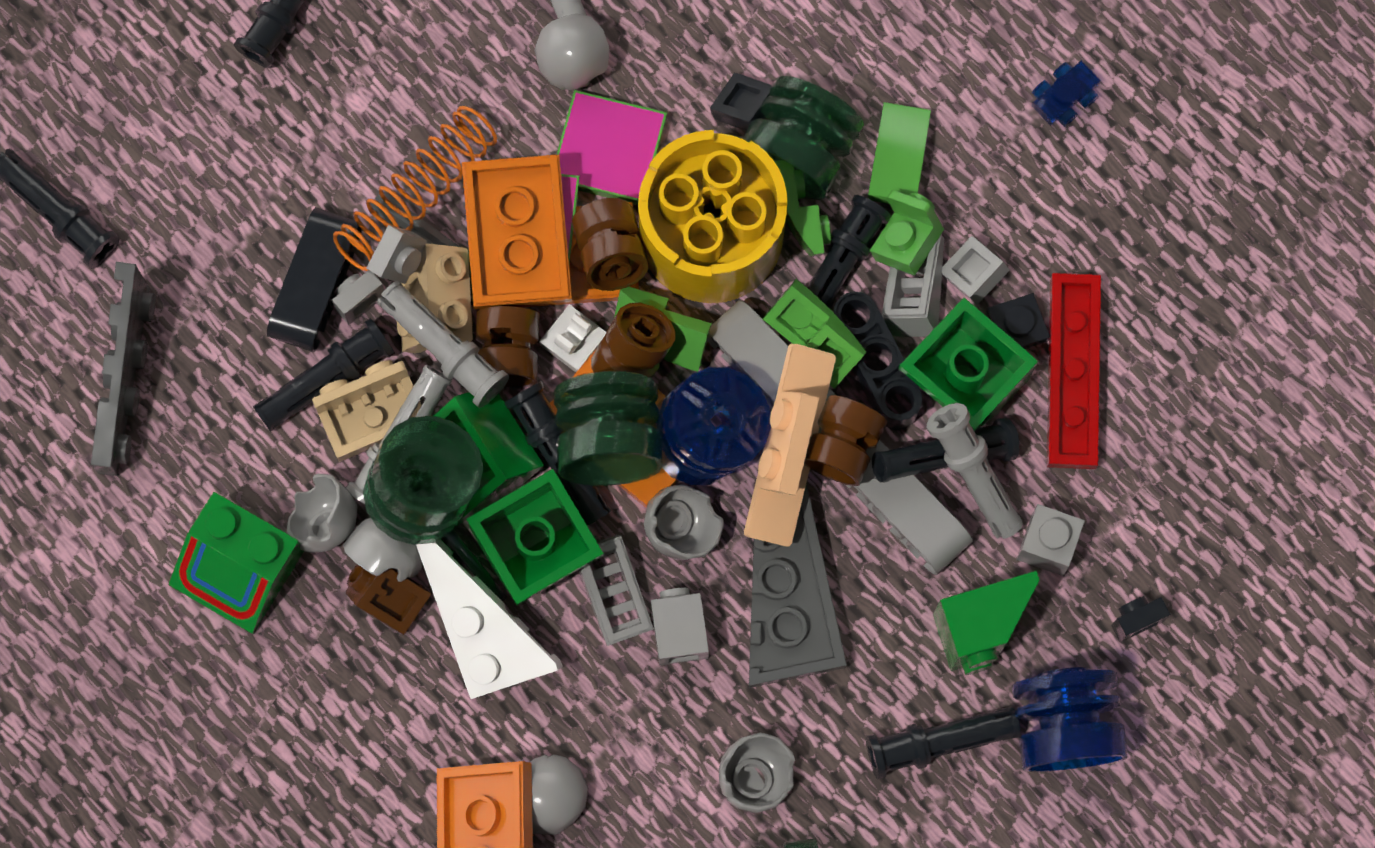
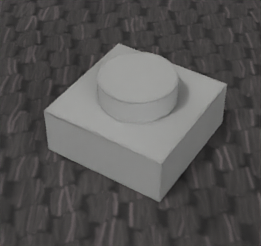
(397, 254)
(974, 270)
(357, 295)

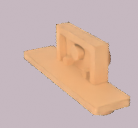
(781, 466)

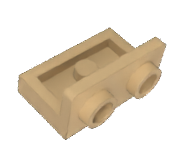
(444, 289)
(363, 409)

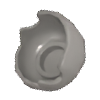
(572, 51)
(687, 508)
(322, 515)
(379, 552)
(741, 781)
(557, 794)

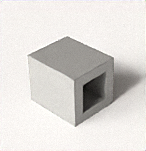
(1050, 540)
(679, 626)

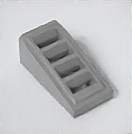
(915, 314)
(629, 629)

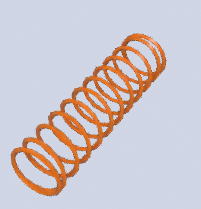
(466, 131)

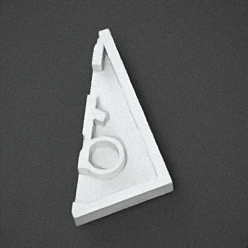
(485, 638)

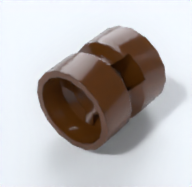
(610, 244)
(512, 325)
(635, 341)
(844, 439)

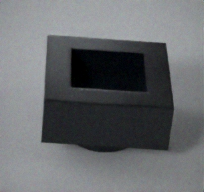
(740, 101)
(1020, 320)
(1138, 617)

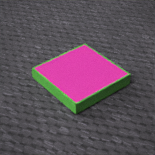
(609, 145)

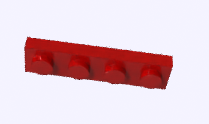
(1074, 371)

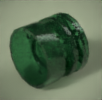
(807, 131)
(607, 428)
(425, 455)

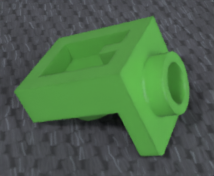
(908, 233)

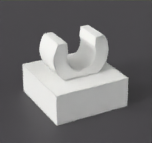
(572, 338)

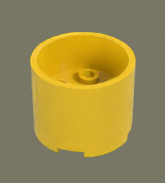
(708, 255)

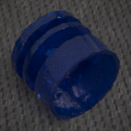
(692, 445)
(1069, 720)

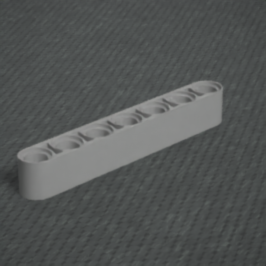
(904, 502)

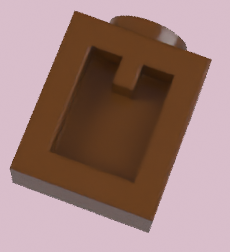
(386, 597)

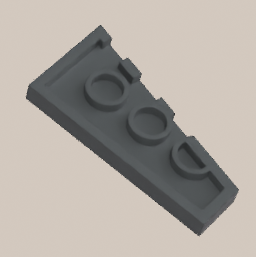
(119, 368)
(792, 609)

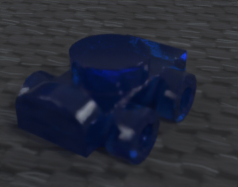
(1071, 86)

